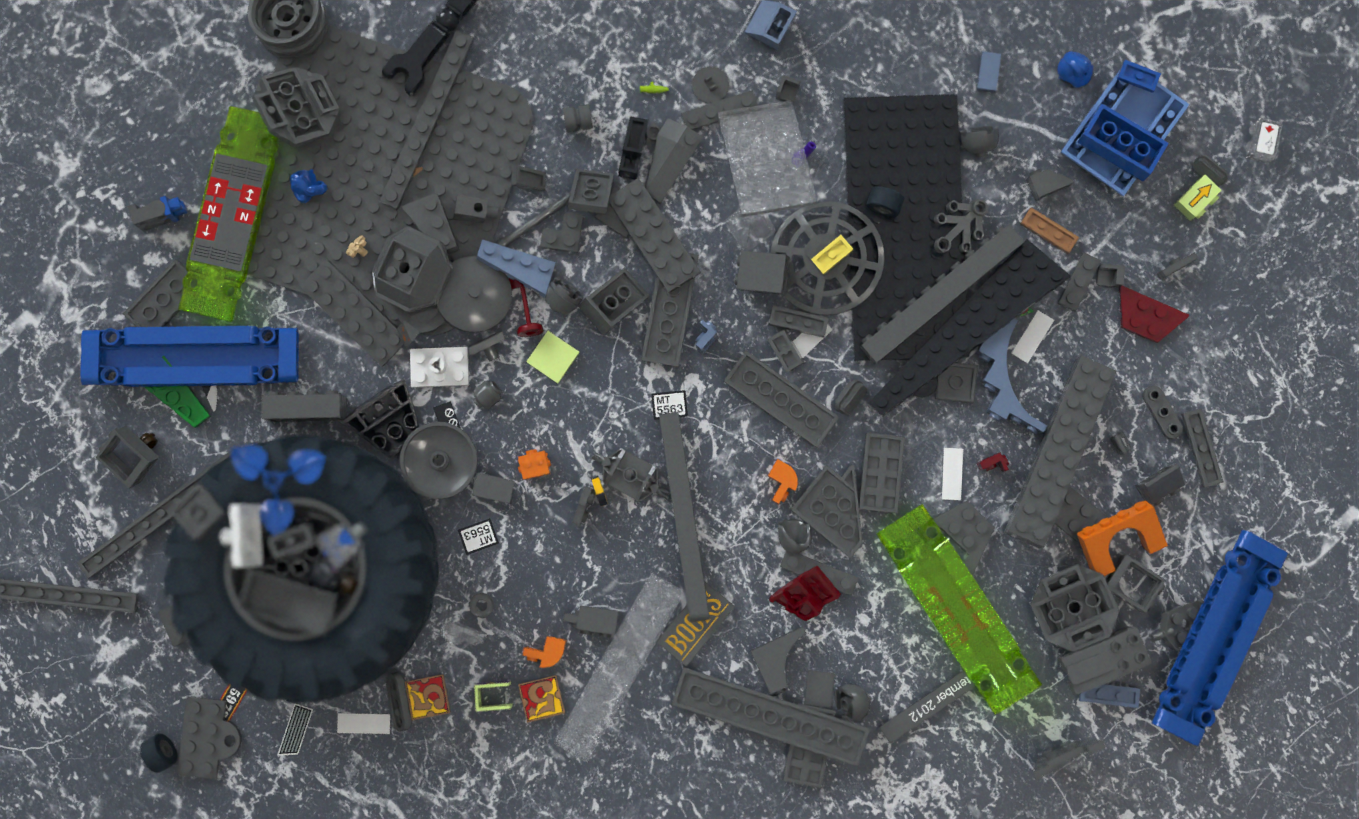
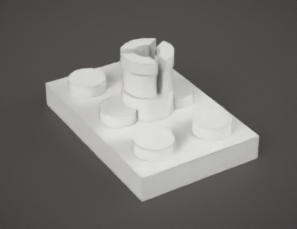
(439, 367)
(244, 535)

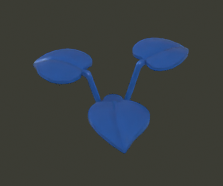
(306, 467)

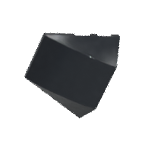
(385, 419)

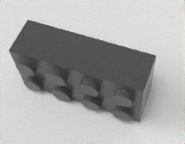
(300, 407)

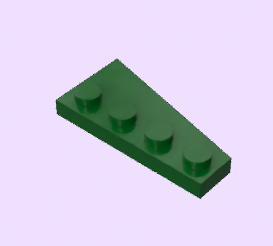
(182, 401)

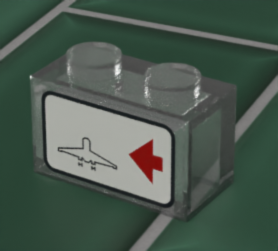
(1263, 140)

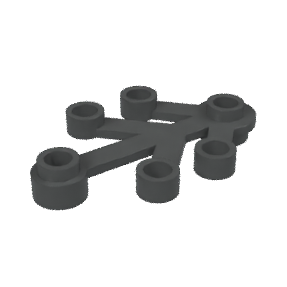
(963, 224)

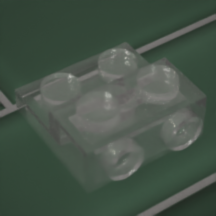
(457, 633)

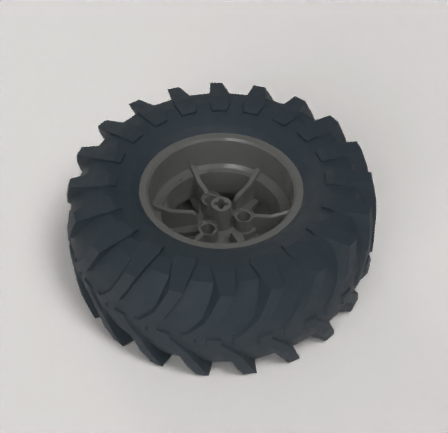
(367, 630)

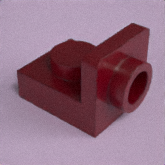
(990, 462)

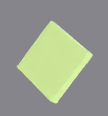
(553, 357)

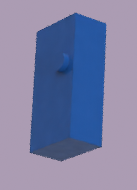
(1122, 142)

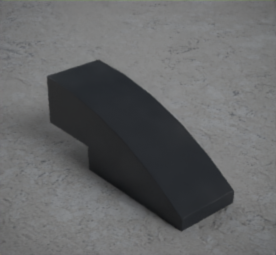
(633, 148)

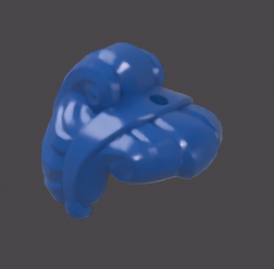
(1075, 69)
(305, 185)

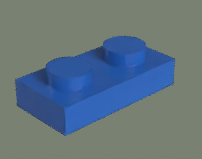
(1138, 76)

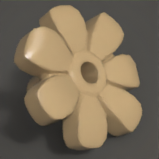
(357, 247)

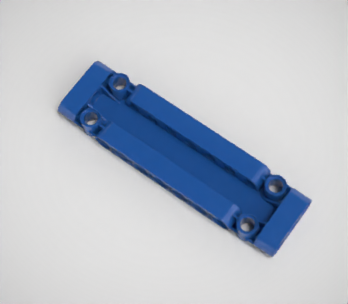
(196, 354)
(1220, 638)

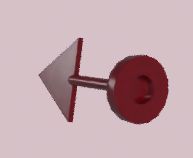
(529, 329)

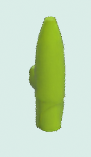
(653, 88)

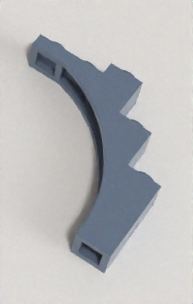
(997, 379)

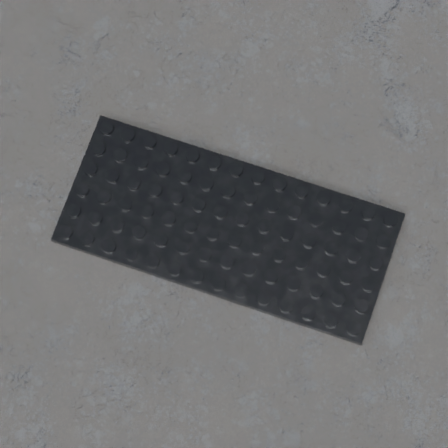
(915, 151)

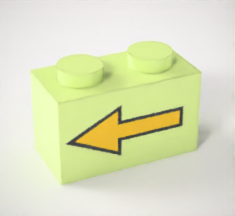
(1198, 197)

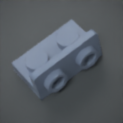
(706, 339)

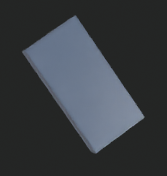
(988, 71)

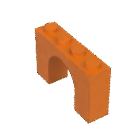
(1096, 538)

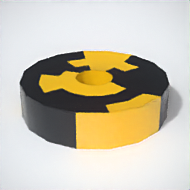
(599, 491)

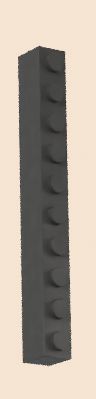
(941, 294)

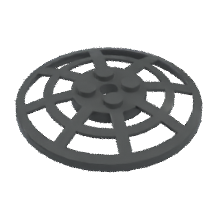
(817, 244)

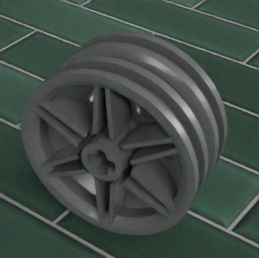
(288, 19)

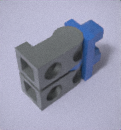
(157, 213)

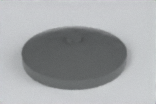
(475, 296)
(438, 460)

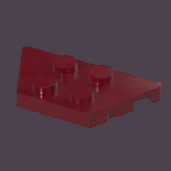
(1148, 316)

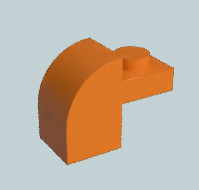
(786, 477)
(552, 653)

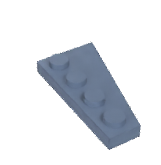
(525, 268)

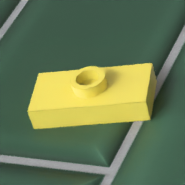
(832, 254)

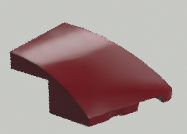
(806, 594)

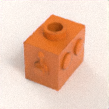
(534, 464)

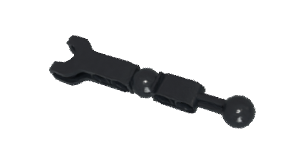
(427, 45)

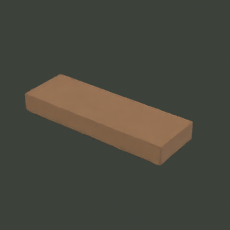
(1049, 230)

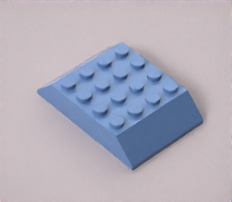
(1152, 111)

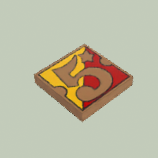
(427, 697)
(541, 698)

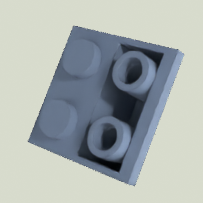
(771, 23)

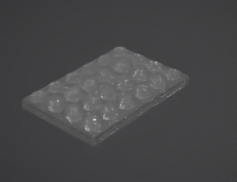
(766, 158)

